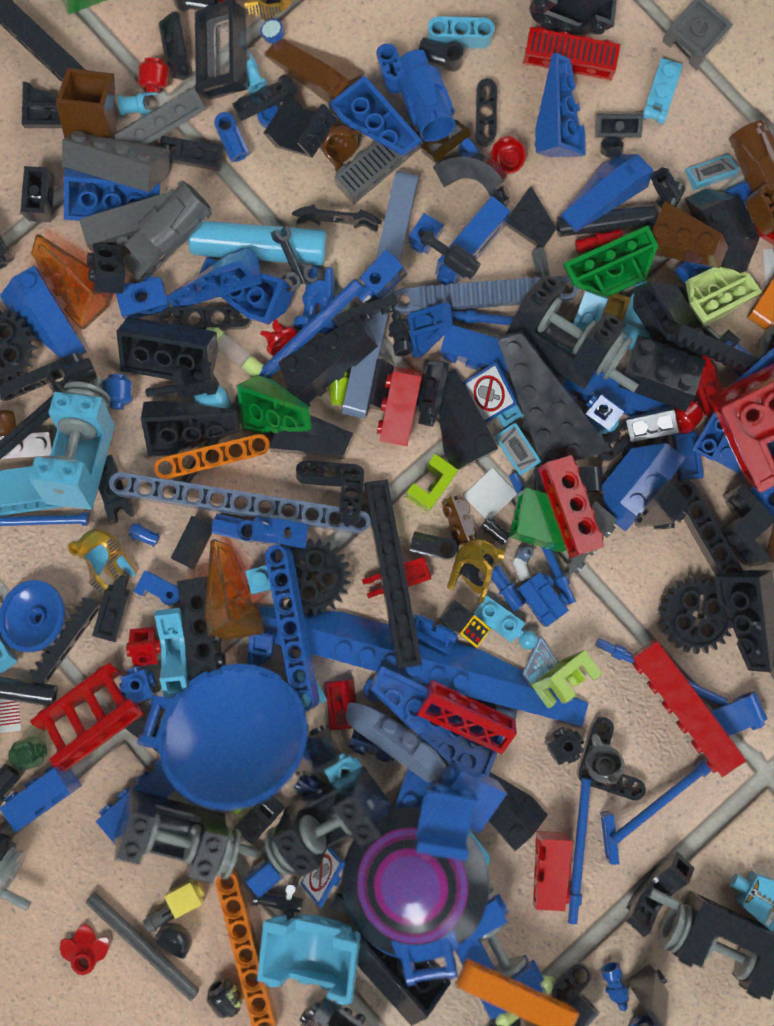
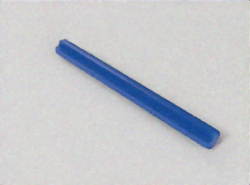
(313, 327)

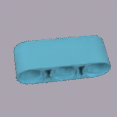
(469, 25)

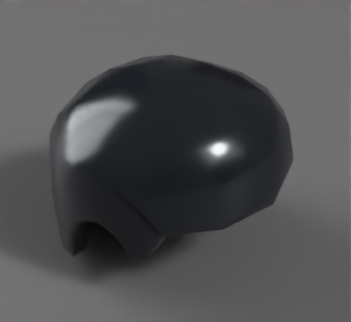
(174, 939)

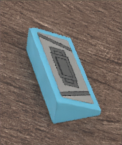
(711, 172)
(517, 449)

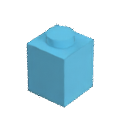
(258, 580)

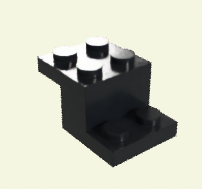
(746, 526)

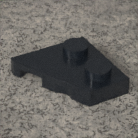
(38, 108)

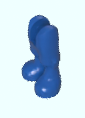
(317, 293)

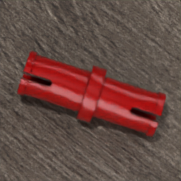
(594, 242)

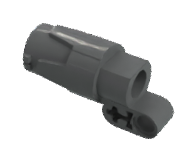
(165, 230)

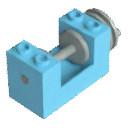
(79, 448)

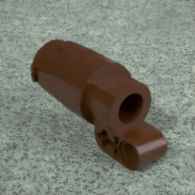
(755, 156)

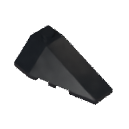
(320, 752)
(517, 815)

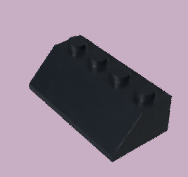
(159, 347)
(388, 975)

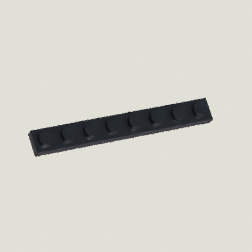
(392, 575)

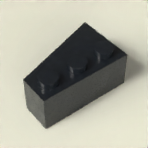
(321, 440)

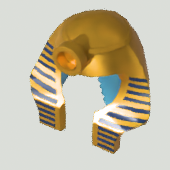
(100, 550)

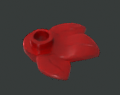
(84, 946)

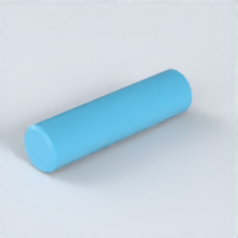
(225, 238)

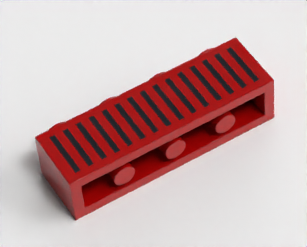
(586, 54)

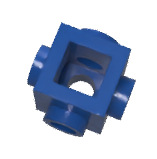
(132, 691)

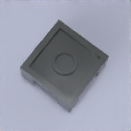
(698, 31)

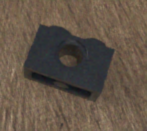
(37, 194)

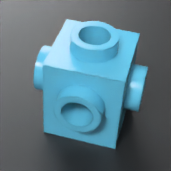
(345, 762)

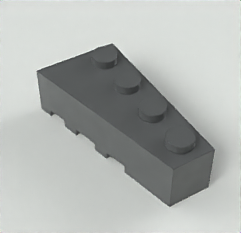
(116, 160)

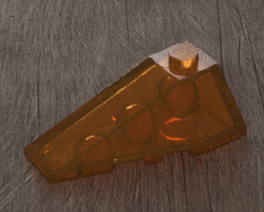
(228, 604)

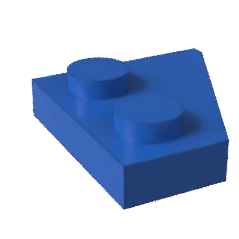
(428, 327)

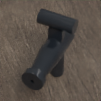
(282, 902)

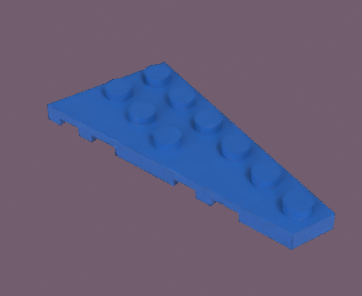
(405, 699)

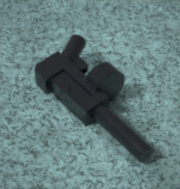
(188, 385)

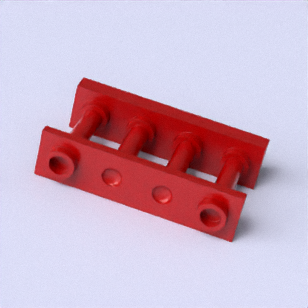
(98, 734)

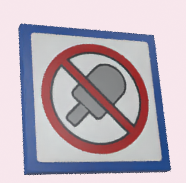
(491, 392)
(320, 881)

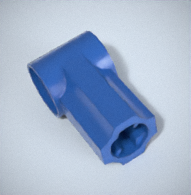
(231, 137)
(231, 527)

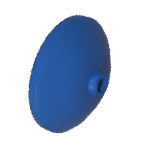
(22, 612)

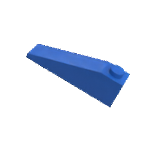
(608, 188)
(34, 302)
(260, 302)

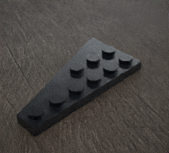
(550, 410)

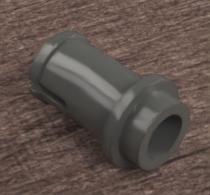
(156, 920)

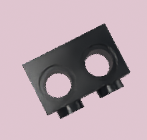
(106, 268)

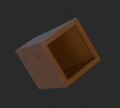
(87, 103)

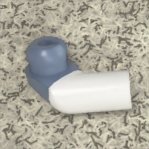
(521, 560)

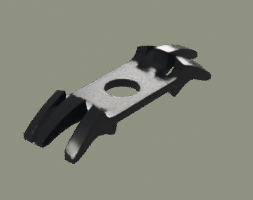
(358, 219)

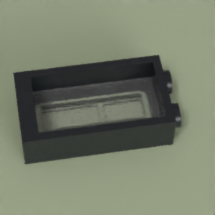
(220, 49)

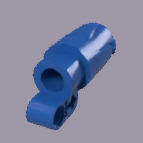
(420, 88)

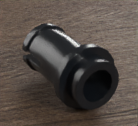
(495, 530)

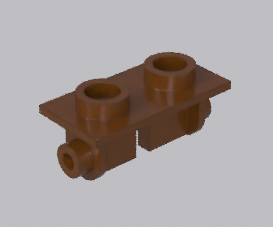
(461, 530)

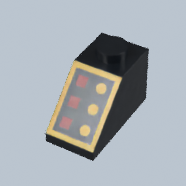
(465, 623)

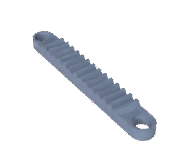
(474, 295)

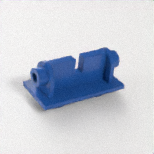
(438, 637)

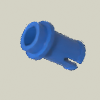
(143, 534)

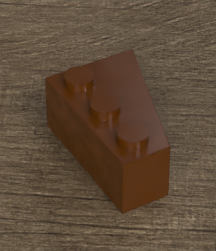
(687, 238)

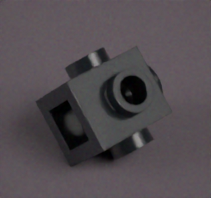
(556, 745)

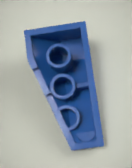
(373, 116)
(557, 123)
(92, 195)
(224, 277)

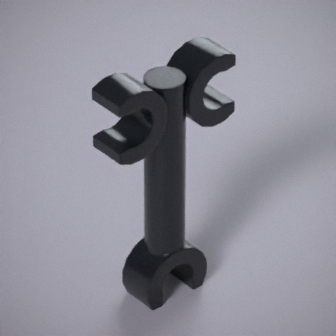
(297, 276)

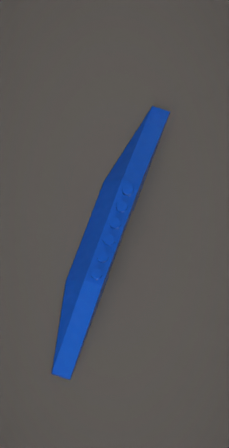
(464, 669)

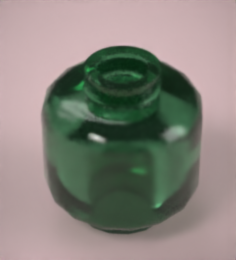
(27, 753)

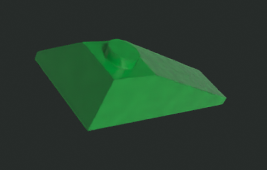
(270, 407)

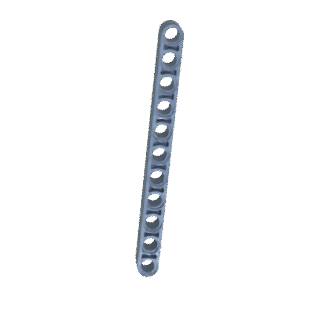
(393, 240)
(228, 506)

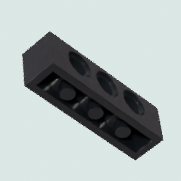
(194, 638)

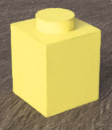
(185, 897)

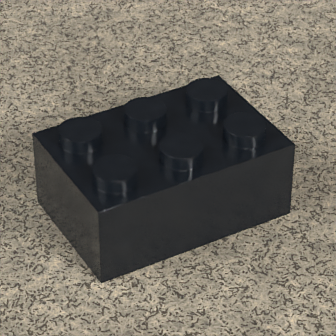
(663, 372)

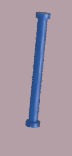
(82, 518)

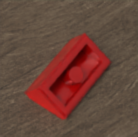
(338, 696)

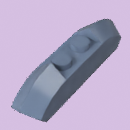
(396, 741)

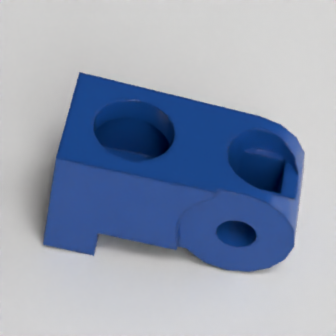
(159, 587)

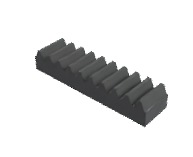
(162, 118)

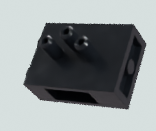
(329, 1014)

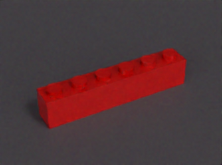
(689, 708)

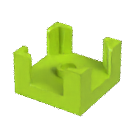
(444, 472)
(565, 670)

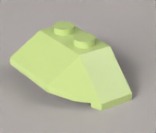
(719, 293)

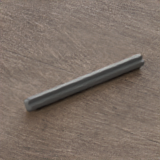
(142, 946)

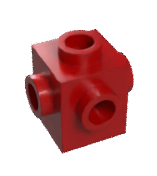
(143, 646)

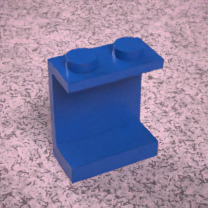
(445, 822)

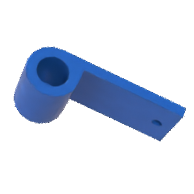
(741, 714)

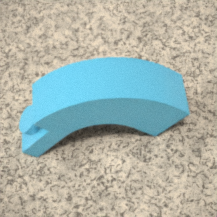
(174, 666)

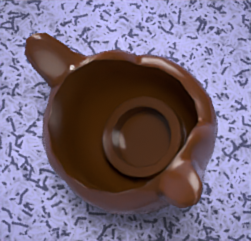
(340, 144)

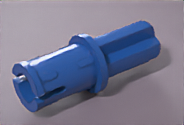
(506, 588)

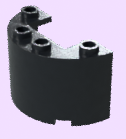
(553, 16)

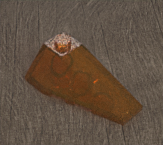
(70, 282)

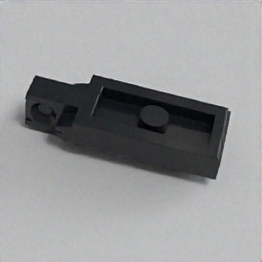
(174, 45)
(431, 391)
(112, 610)

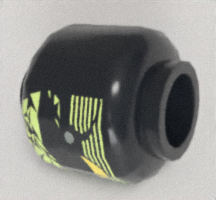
(224, 998)

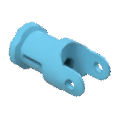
(254, 79)
(134, 104)

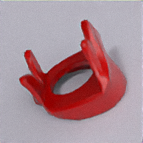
(279, 338)

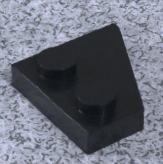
(531, 220)

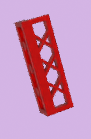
(475, 712)

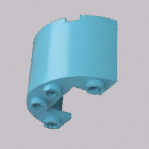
(312, 952)

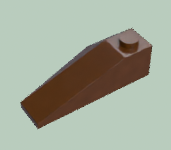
(316, 70)

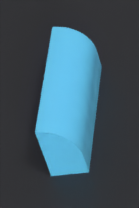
(18, 493)

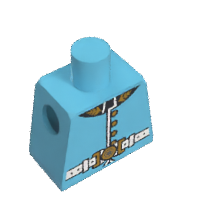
(756, 896)

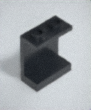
(299, 128)

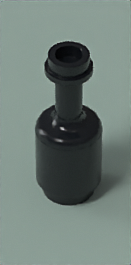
(455, 257)

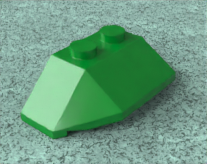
(615, 264)

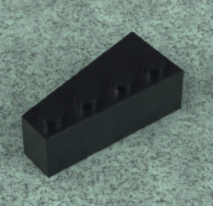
(326, 359)

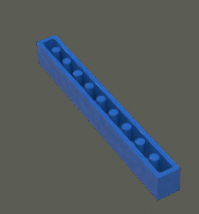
(483, 350)

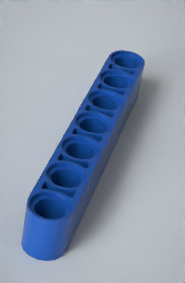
(296, 615)

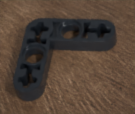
(346, 483)
(630, 780)

